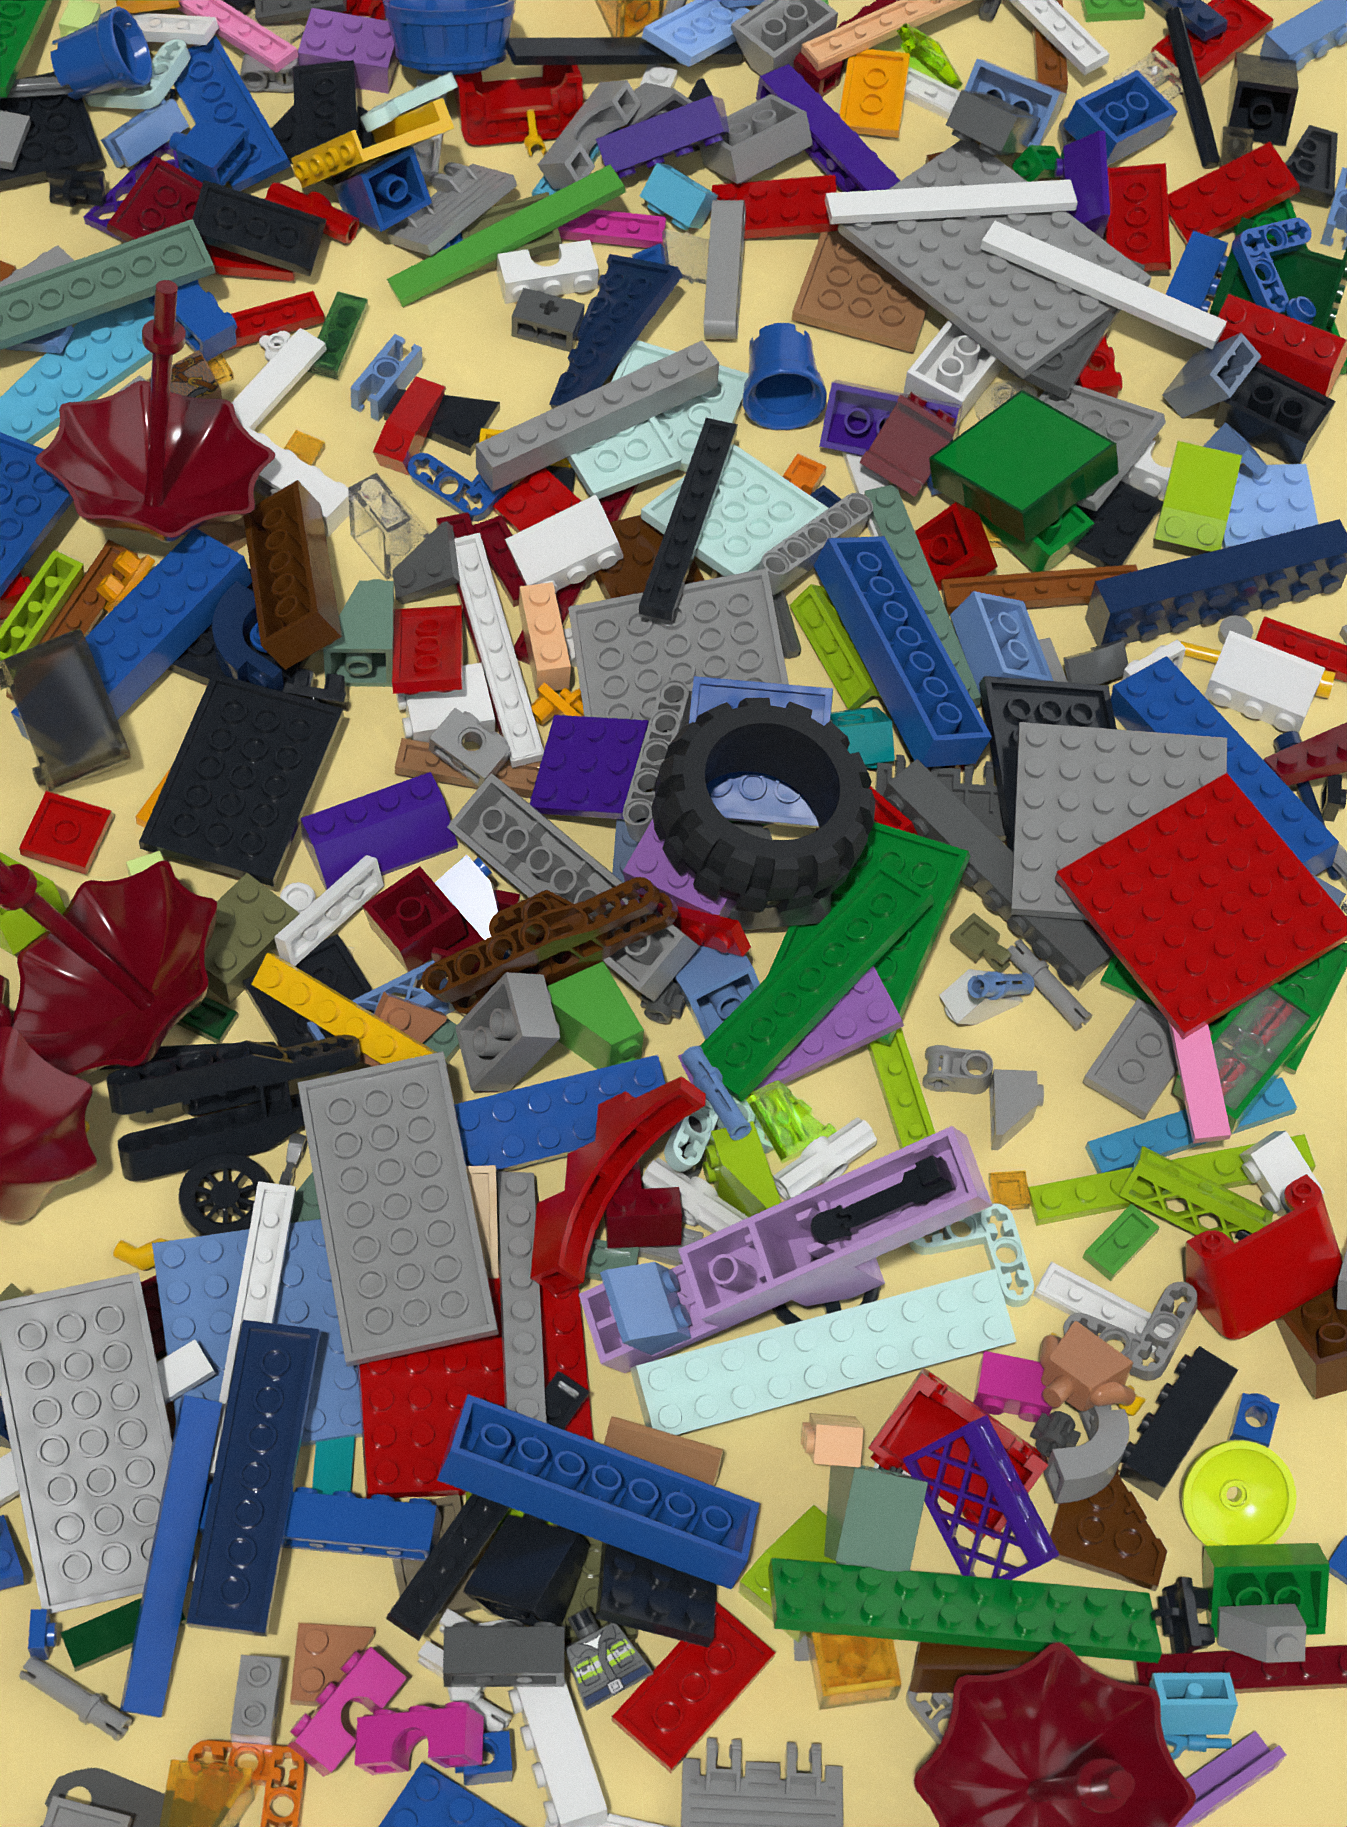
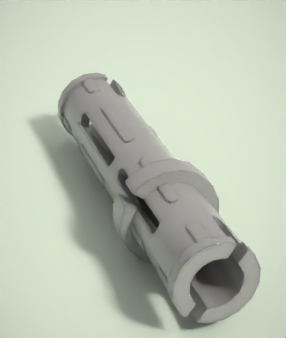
(1049, 985)
(89, 1707)

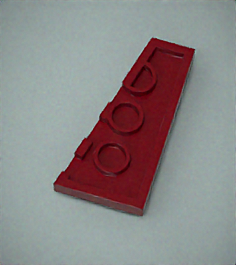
(1312, 758)

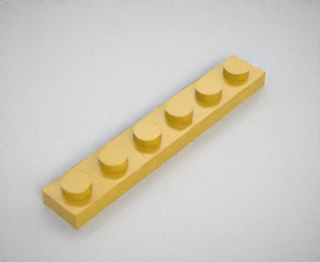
(335, 1011)

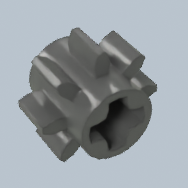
(666, 1005)
(1054, 1432)

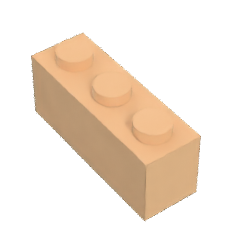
(544, 636)
(833, 1439)

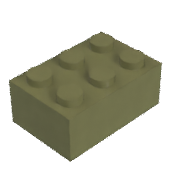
(243, 935)

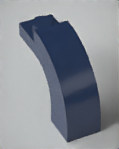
(230, 628)

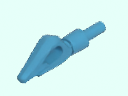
(1194, 1743)

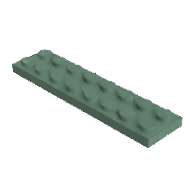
(101, 282)

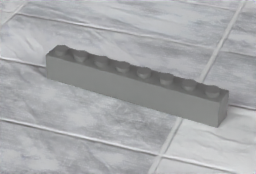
(596, 415)

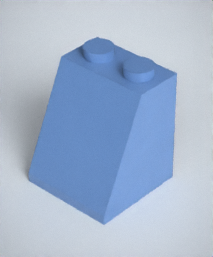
(715, 986)

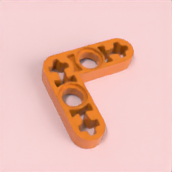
(265, 1774)

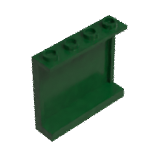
(1301, 273)

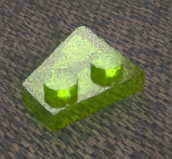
(930, 54)

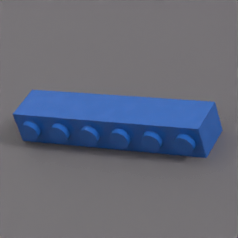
(357, 1524)

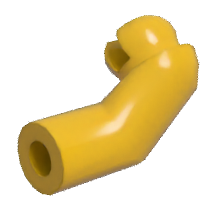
(140, 1257)

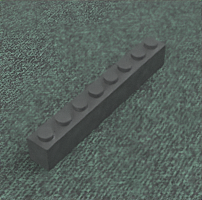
(941, 816)

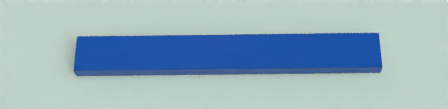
(171, 1557)

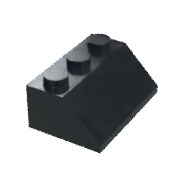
(1276, 413)

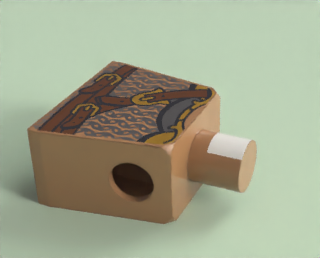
(194, 378)

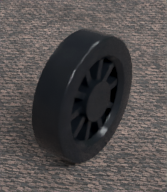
(223, 1198)

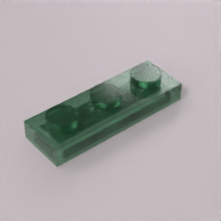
(339, 333)

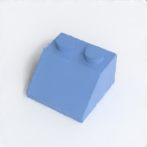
(647, 1306)

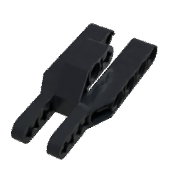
(214, 1082)

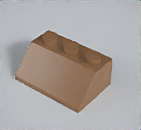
(665, 1449)

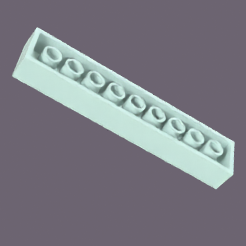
(823, 1354)

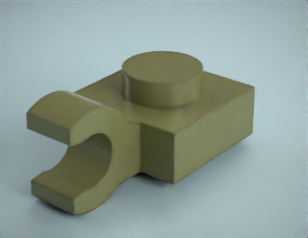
(980, 939)

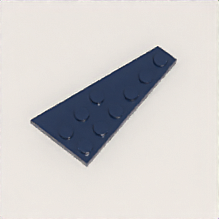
(613, 321)

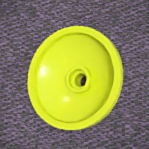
(1263, 1498)

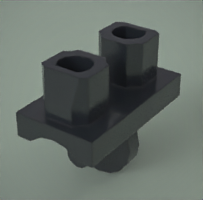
(76, 187)
(332, 694)
(1180, 1619)

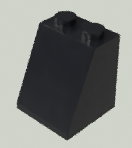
(1263, 96)
(528, 1571)

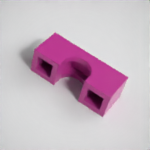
(321, 1736)
(389, 1737)

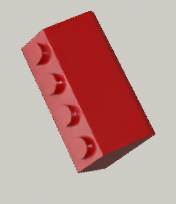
(1287, 344)

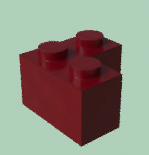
(643, 1215)

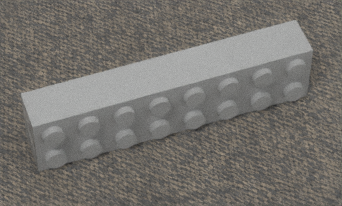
(542, 857)

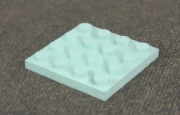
(686, 420)
(748, 515)

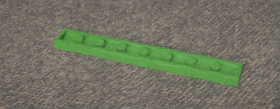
(506, 235)

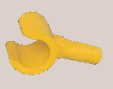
(533, 137)

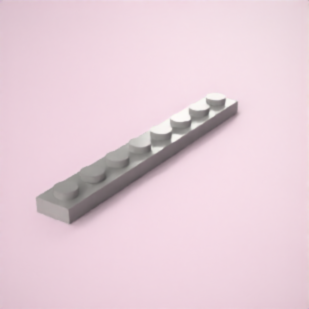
(519, 1296)

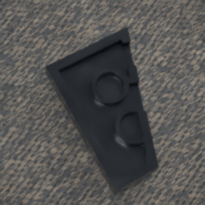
(1315, 163)
(456, 420)

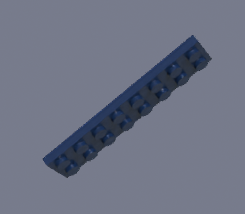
(254, 1479)

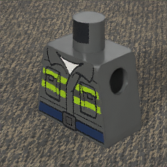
(602, 1659)

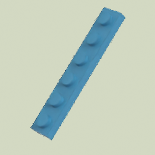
(1173, 1133)

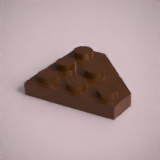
(1109, 1536)

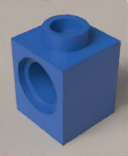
(1260, 1408)
(499, 1769)

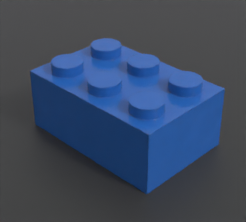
(1127, 111)

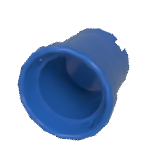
(103, 56)
(783, 379)

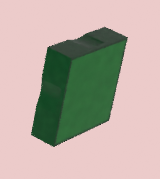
(1024, 465)

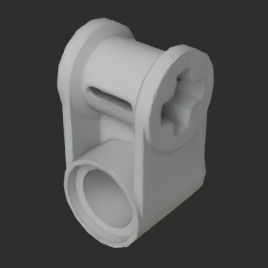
(261, 78)
(955, 1070)

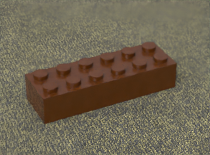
(291, 575)

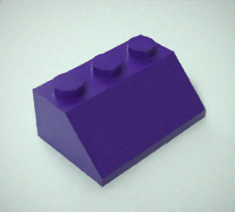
(1086, 166)

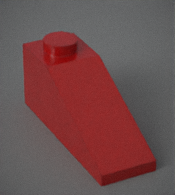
(408, 425)

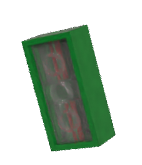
(1256, 1047)

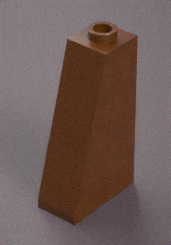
(941, 1665)

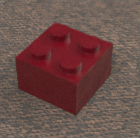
(414, 919)

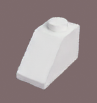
(970, 1010)

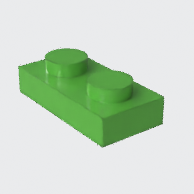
(1112, 10)
(1121, 1242)

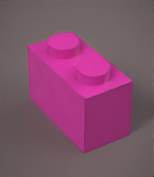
(1010, 1386)

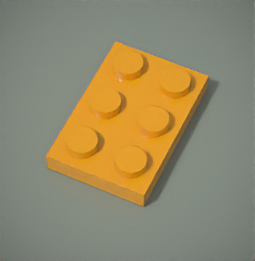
(875, 92)

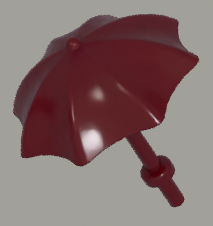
(155, 455)
(110, 967)
(39, 1125)
(1053, 1752)

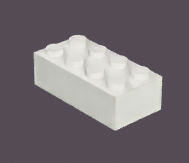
(953, 369)

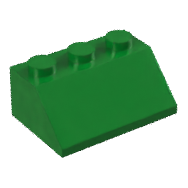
(1051, 544)
(1268, 1577)

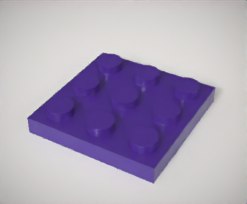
(588, 766)

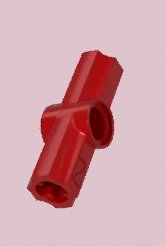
(338, 224)

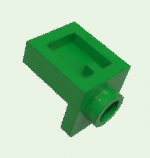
(1036, 163)

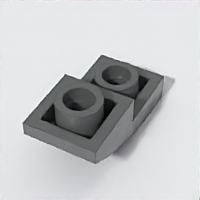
(1098, 664)

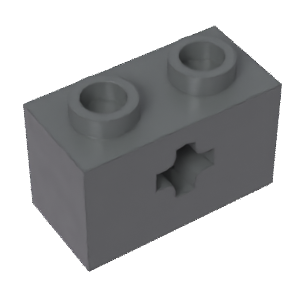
(547, 319)

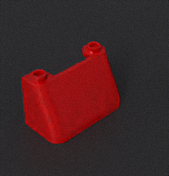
(498, 109)
(1270, 1270)
(933, 1411)

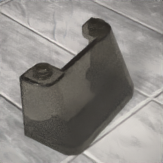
(64, 711)

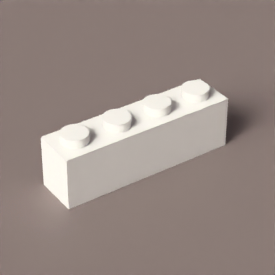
(288, 468)
(560, 1756)

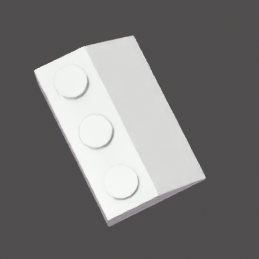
(566, 546)
(1263, 682)

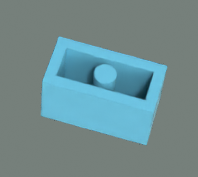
(677, 196)
(1195, 1702)

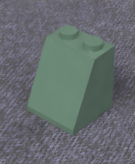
(367, 637)
(873, 1517)

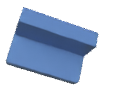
(1231, 441)

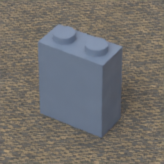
(1211, 375)

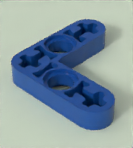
(1260, 258)
(475, 490)

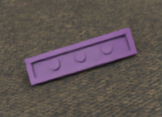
(1230, 1776)

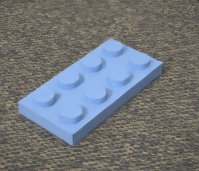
(694, 30)

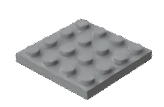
(1120, 421)

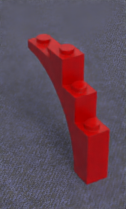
(594, 1172)

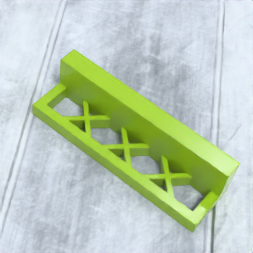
(833, 646)
(1195, 1190)

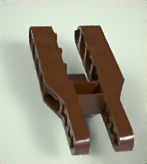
(561, 928)

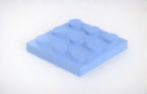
(1269, 504)

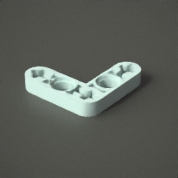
(166, 69)
(392, 108)
(708, 1118)
(986, 1234)

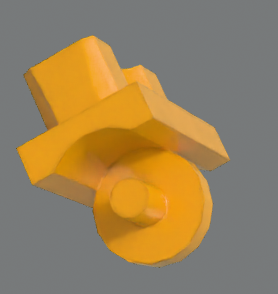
(134, 571)
(552, 704)

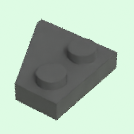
(428, 566)

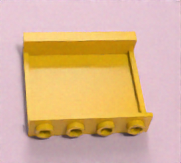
(347, 153)

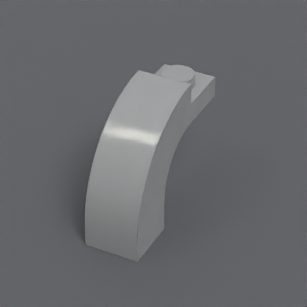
(1090, 1467)

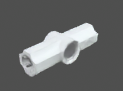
(825, 1159)
(697, 1197)

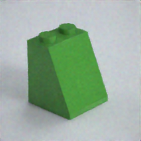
(596, 1018)

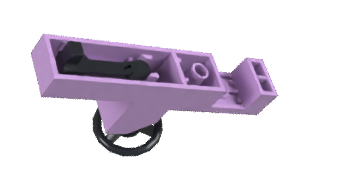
(811, 1245)

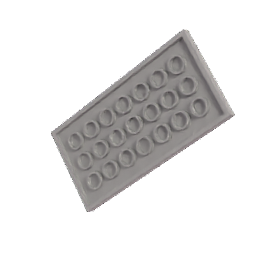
(396, 1209)
(85, 1437)

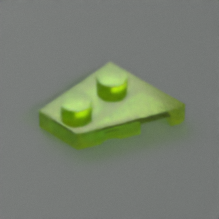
(786, 1119)

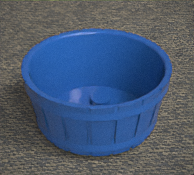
(450, 33)

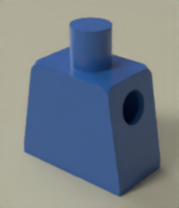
(211, 151)

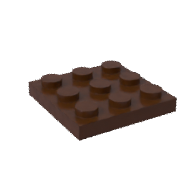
(639, 548)

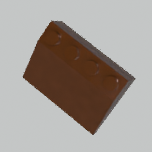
(1318, 1343)

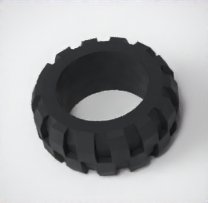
(781, 745)

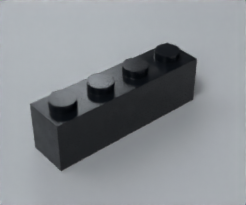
(1177, 1422)

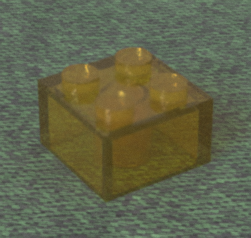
(852, 1669)

